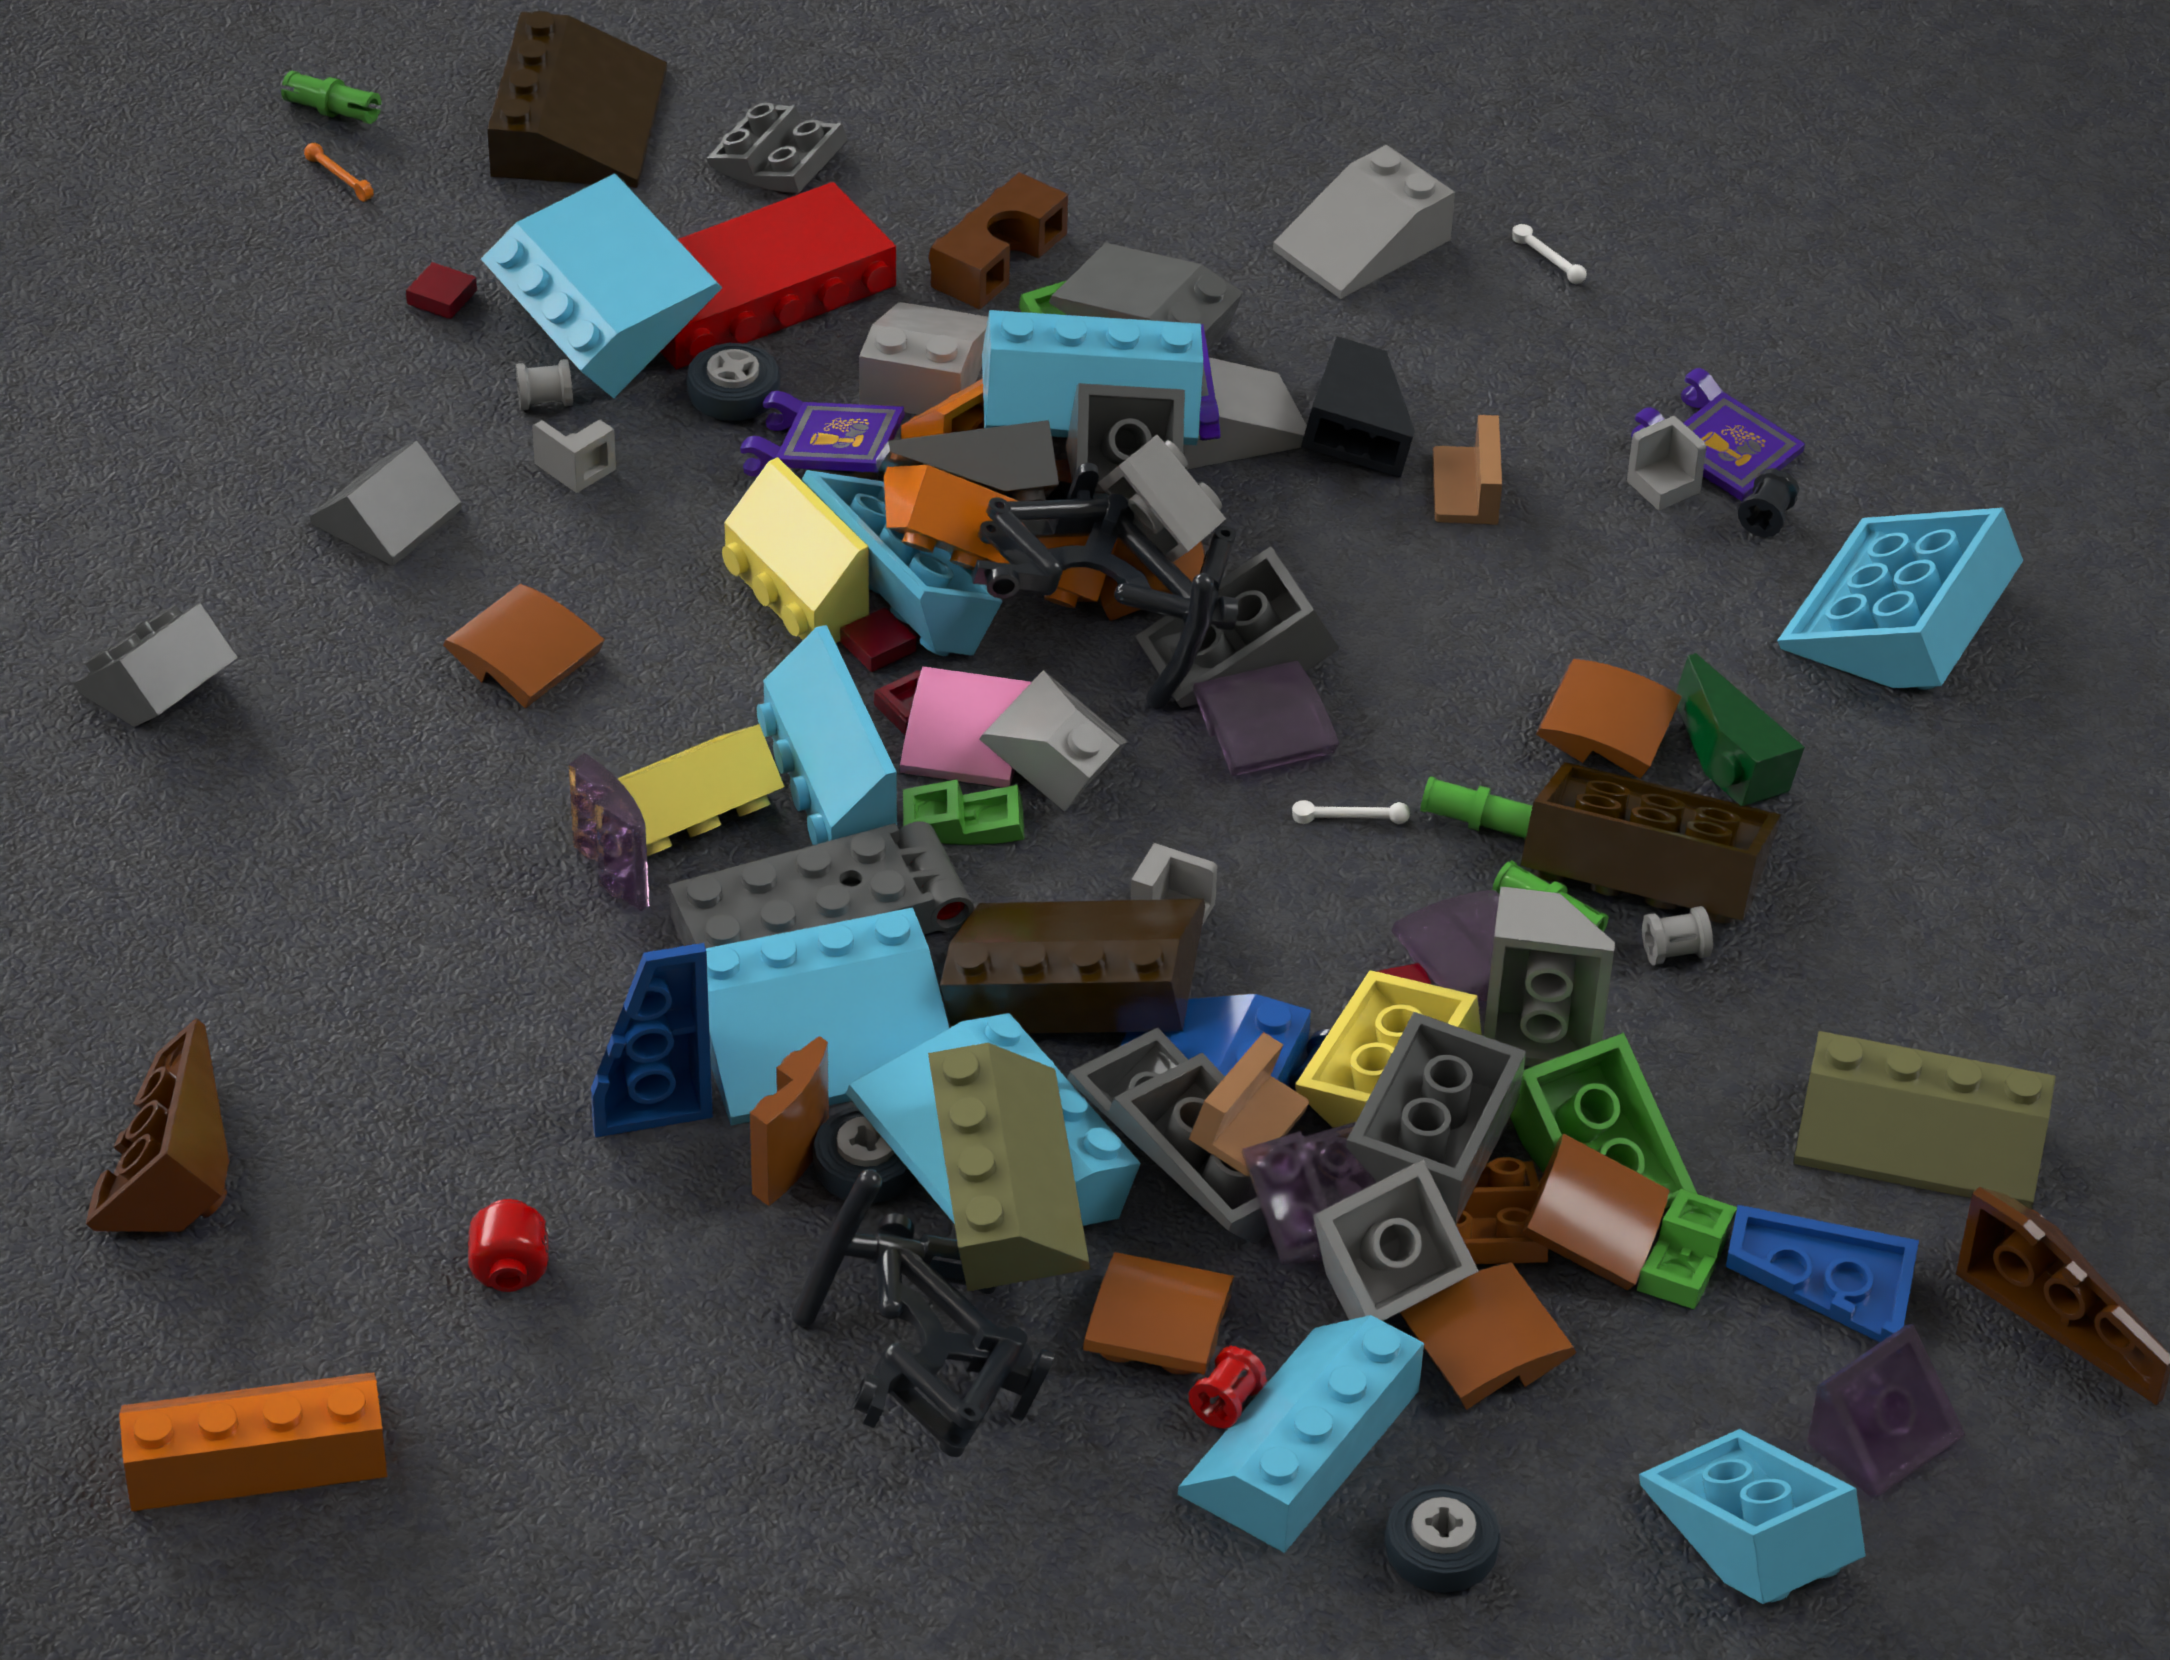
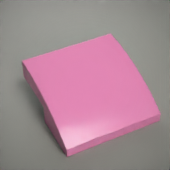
(949, 719)

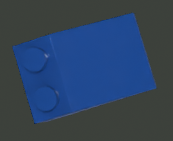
(1230, 1025)

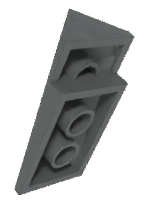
(1156, 1101)

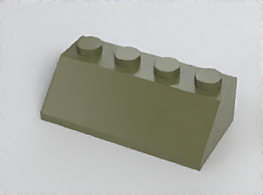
(1924, 1118)
(1007, 1166)

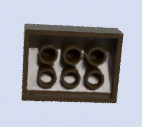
(573, 104)
(1649, 842)
(1076, 964)

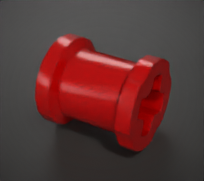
(1224, 1383)

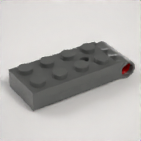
(823, 886)

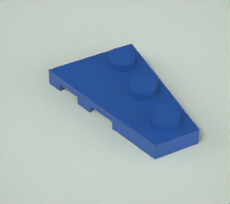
(1828, 1267)

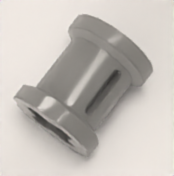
(544, 384)
(1677, 935)

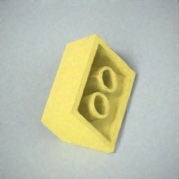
(797, 554)
(703, 783)
(1366, 1034)

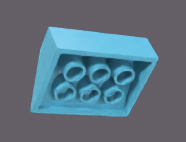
(602, 280)
(1906, 596)
(852, 982)
(903, 1110)

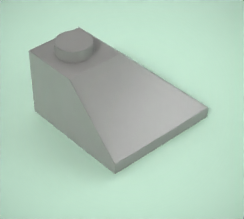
(1053, 740)

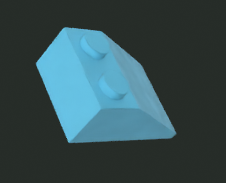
(1759, 1514)

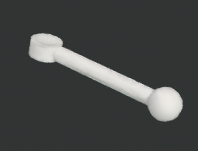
(1523, 234)
(1305, 812)

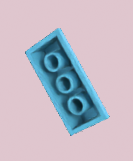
(1040, 359)
(918, 585)
(827, 742)
(1308, 1429)

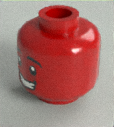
(507, 1243)

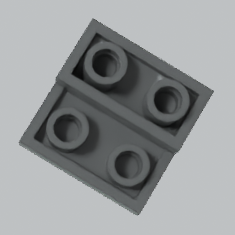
(776, 149)

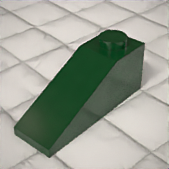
(1734, 737)

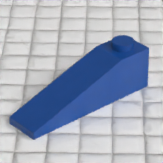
(659, 1049)

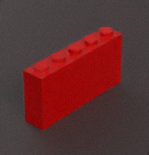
(784, 268)

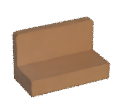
(1469, 478)
(1248, 1106)

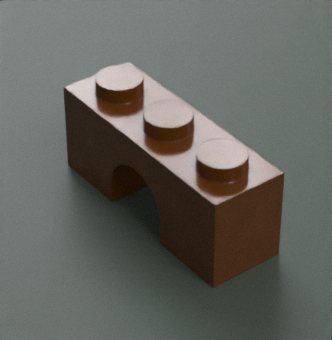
(975, 255)

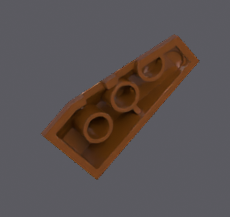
(172, 1149)
(2050, 1284)

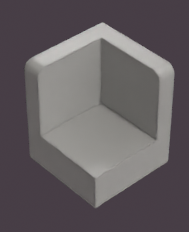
(575, 458)
(1666, 463)
(1175, 875)

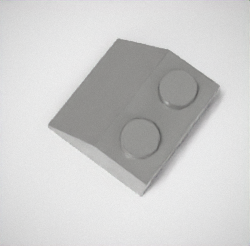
(1165, 497)
(1391, 1245)

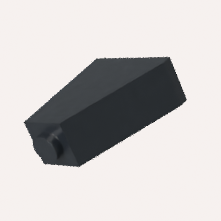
(1360, 410)

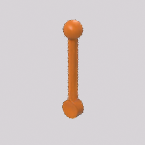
(315, 153)

